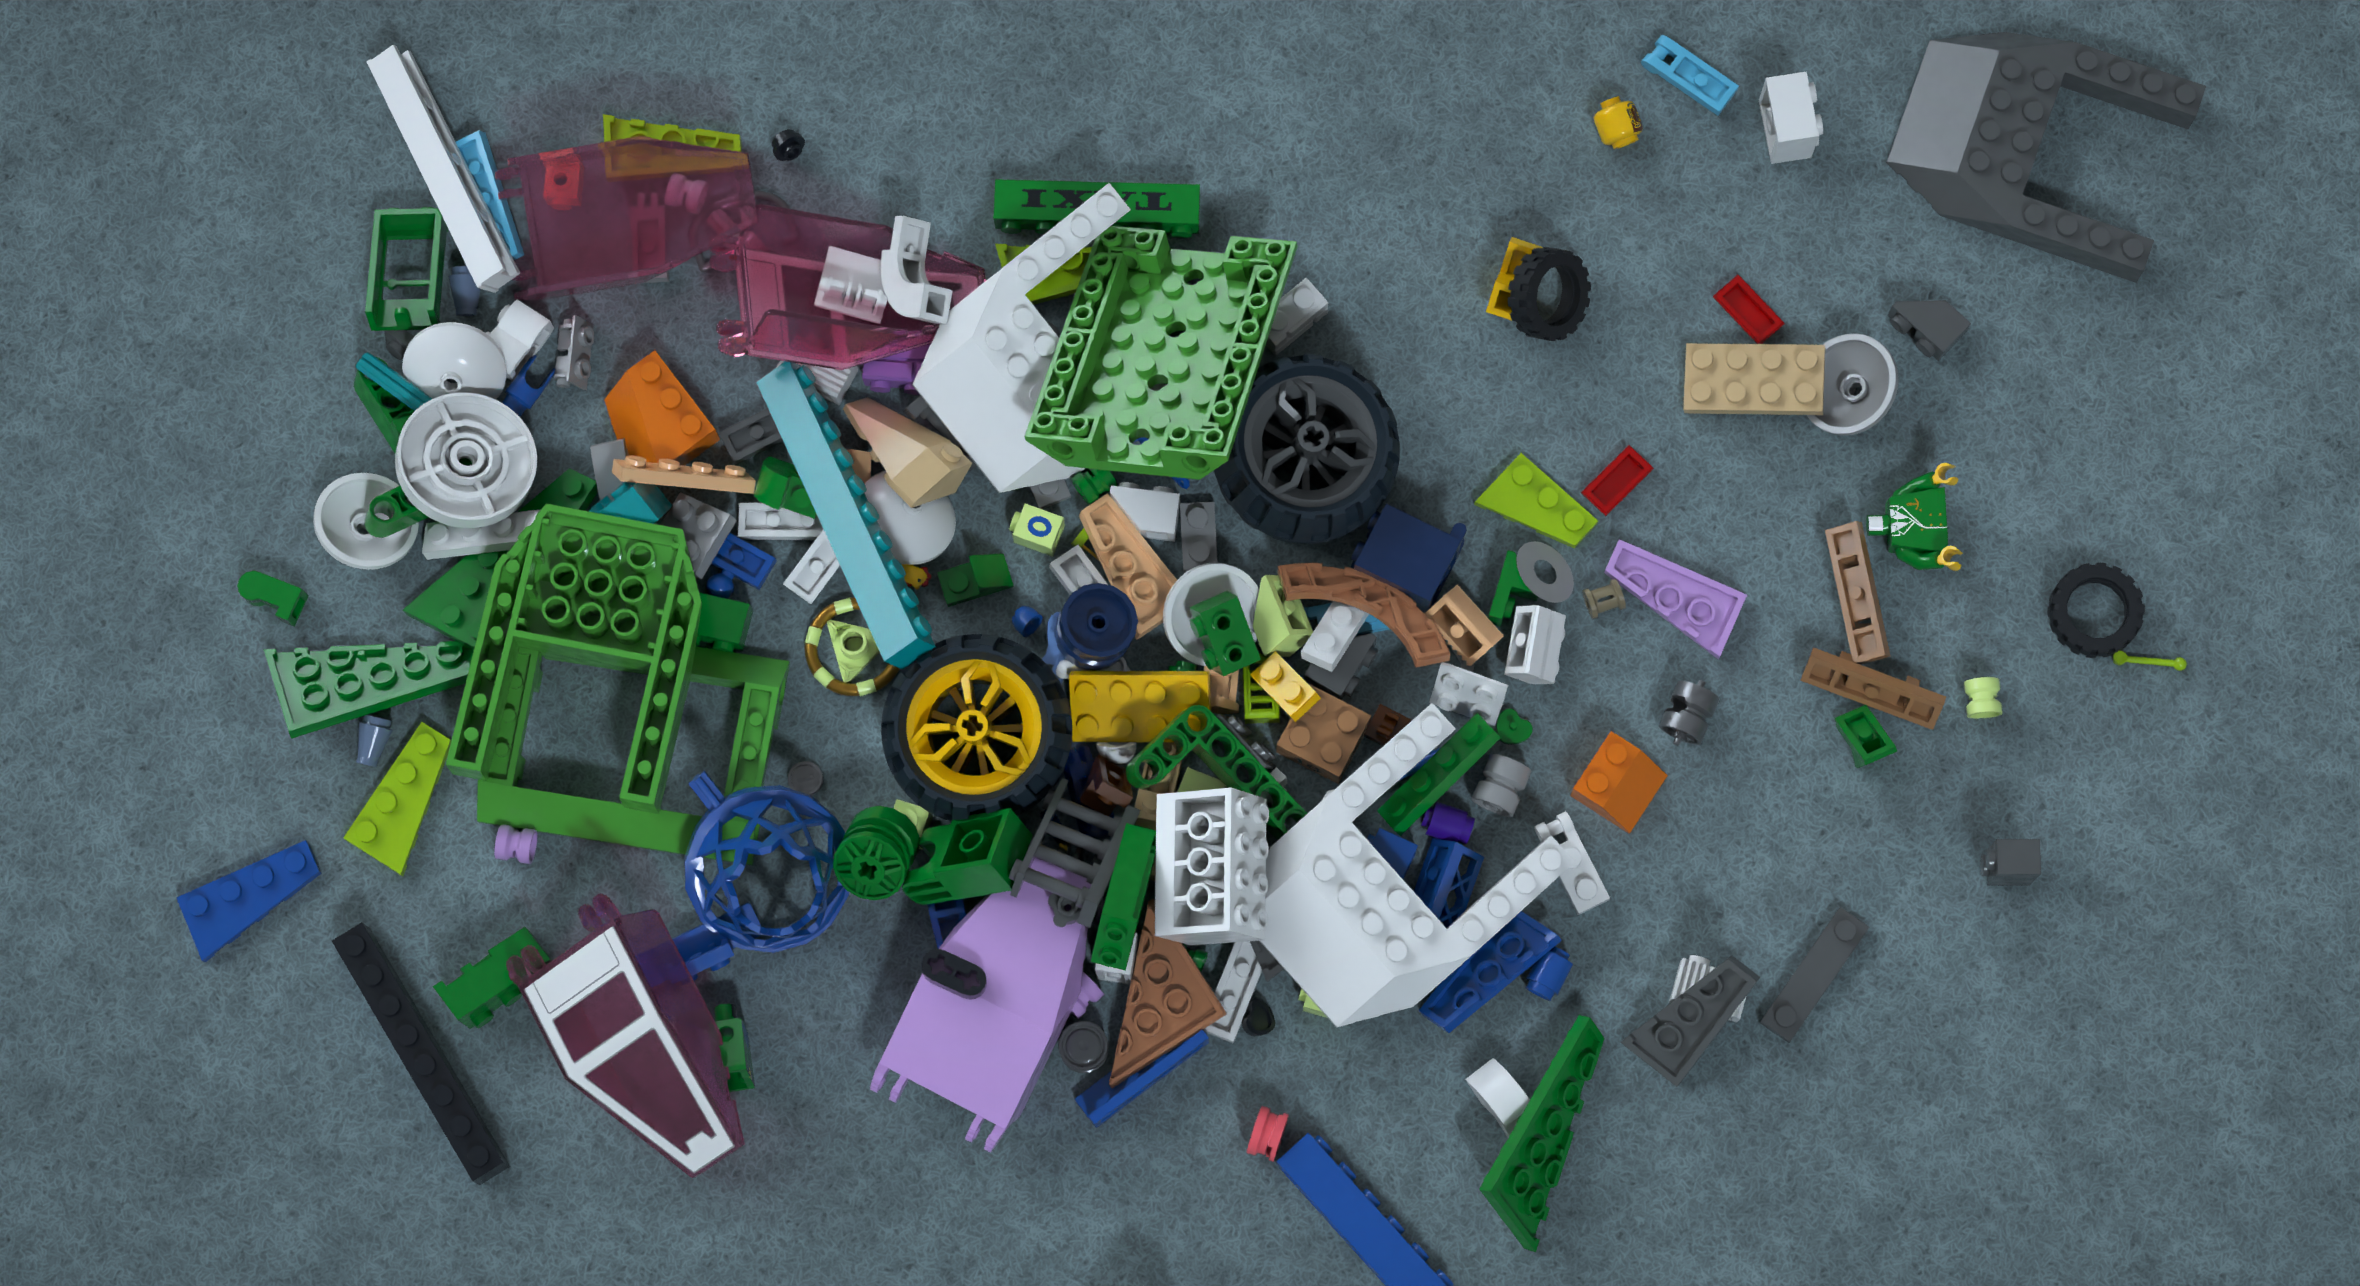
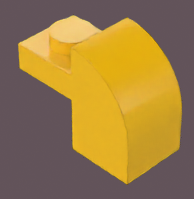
(1499, 297)

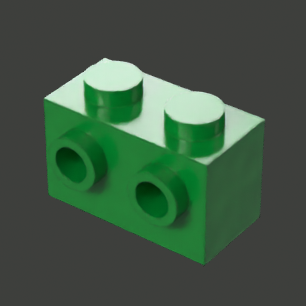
(1223, 633)

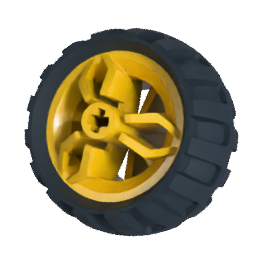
(941, 672)

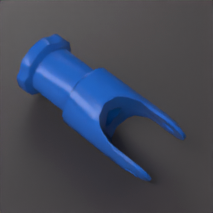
(520, 394)

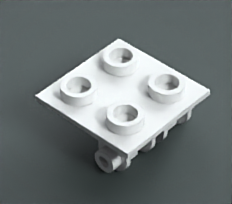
(852, 285)
(1468, 693)

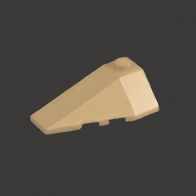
(916, 460)

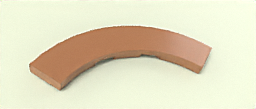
(1372, 596)

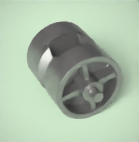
(1690, 709)

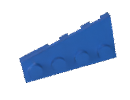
(234, 902)
(1488, 971)

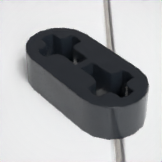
(957, 966)

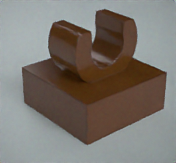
(1385, 725)

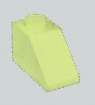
(1277, 622)

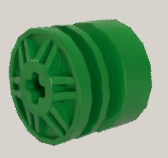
(876, 853)

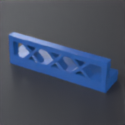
(1442, 875)
(1103, 1102)

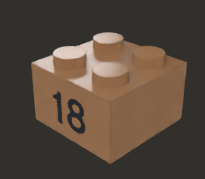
(1325, 736)

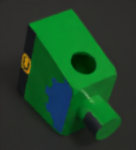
(735, 1048)

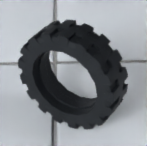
(1525, 290)
(2121, 585)

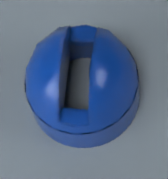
(1026, 620)

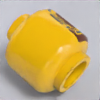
(1618, 123)

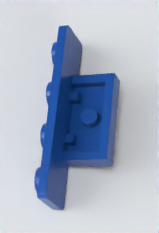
(704, 949)

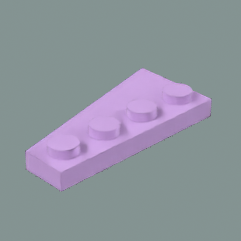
(1681, 596)

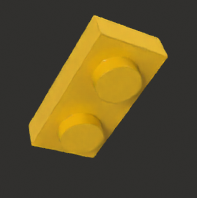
(1285, 686)

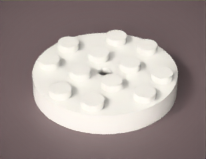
(473, 429)

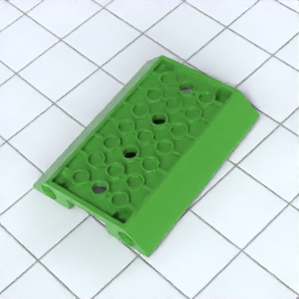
(1121, 347)

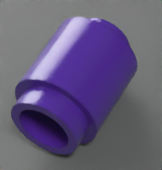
(1448, 823)

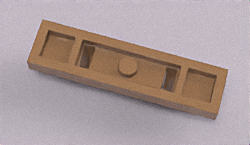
(1857, 592)
(1873, 688)

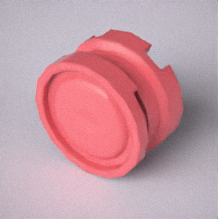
(1267, 1133)

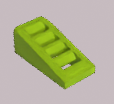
(1255, 716)

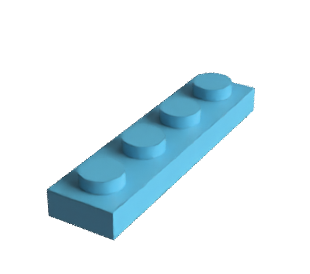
(482, 166)

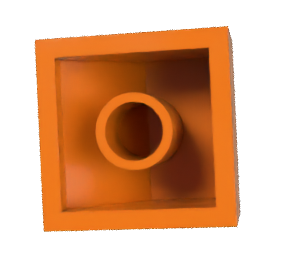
(1619, 782)

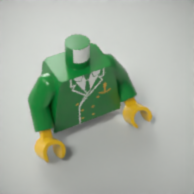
(1918, 522)

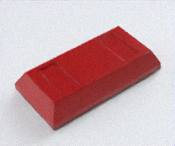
(1748, 310)
(1617, 480)

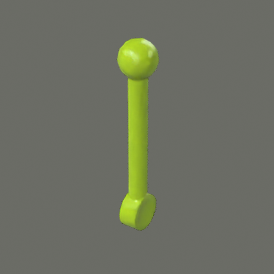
(2121, 657)

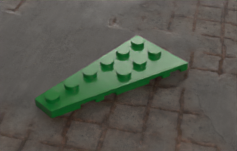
(458, 598)
(1541, 1139)

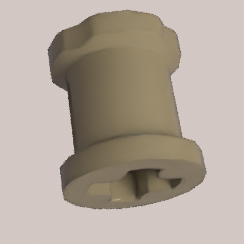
(1612, 590)

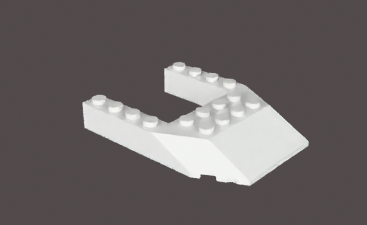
(997, 351)
(1352, 923)

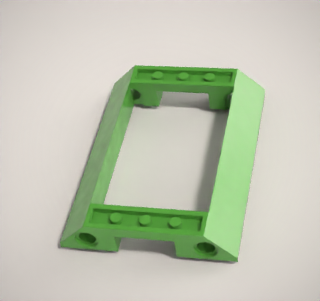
(609, 822)

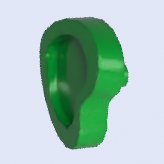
(1512, 728)

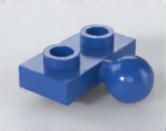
(738, 560)

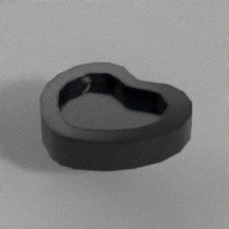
(1258, 1018)

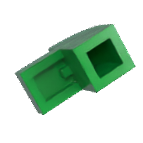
(782, 488)

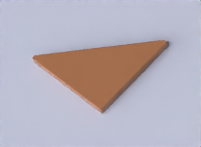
(1164, 1003)

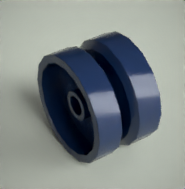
(1094, 607)

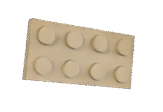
(1754, 379)

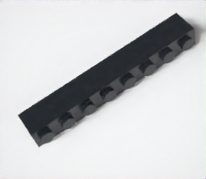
(420, 1054)

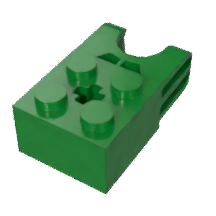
(968, 858)

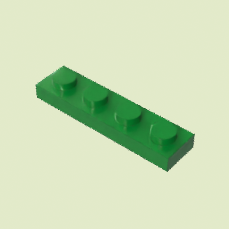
(1438, 774)

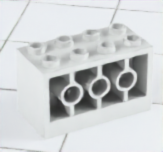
(1211, 866)

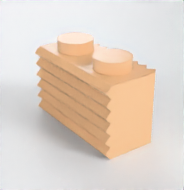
(1464, 625)

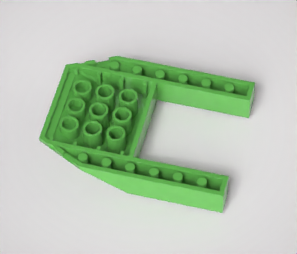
(594, 594)

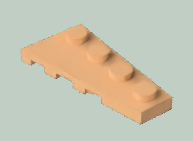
(1128, 561)

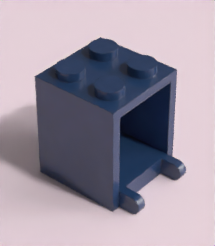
(1409, 554)

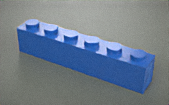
(1356, 1216)

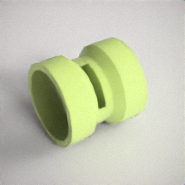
(1983, 694)

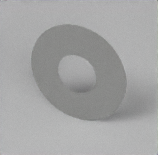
(1564, 583)

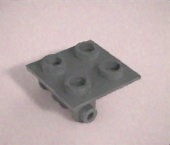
(1242, 732)

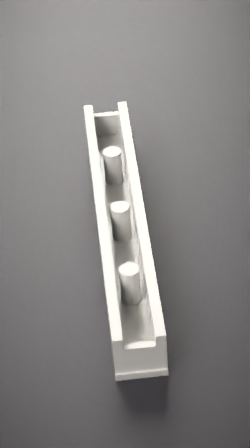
(444, 169)

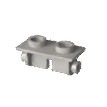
(577, 338)

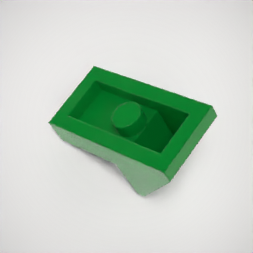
(975, 579)
(1509, 583)
(1864, 736)

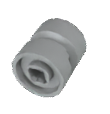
(1501, 785)

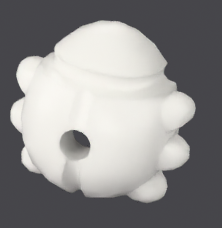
(1117, 751)

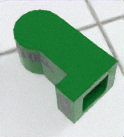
(265, 590)

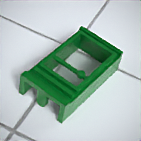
(405, 313)
(1125, 897)

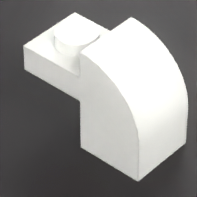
(1499, 1094)

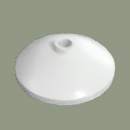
(455, 353)
(343, 510)
(916, 532)
(1197, 586)

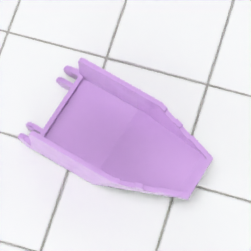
(993, 1046)

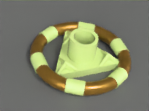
(853, 650)

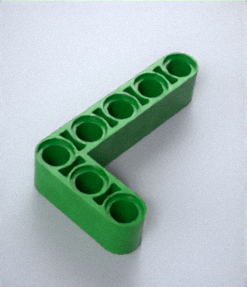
(393, 501)
(1222, 767)

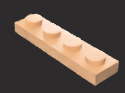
(671, 473)

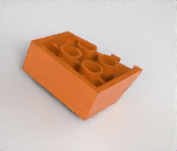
(658, 414)

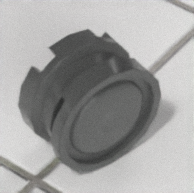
(1083, 1047)

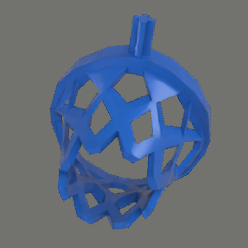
(751, 805)

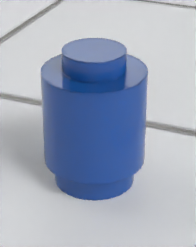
(1549, 973)

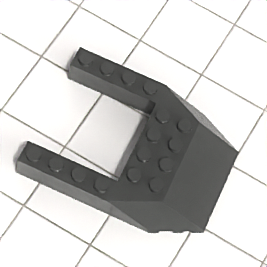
(1981, 122)

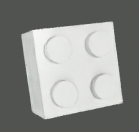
(1789, 117)

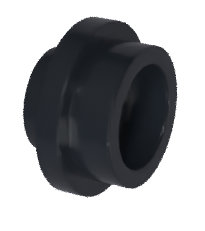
(787, 145)

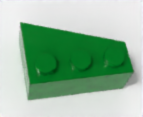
(487, 983)

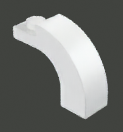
(905, 274)

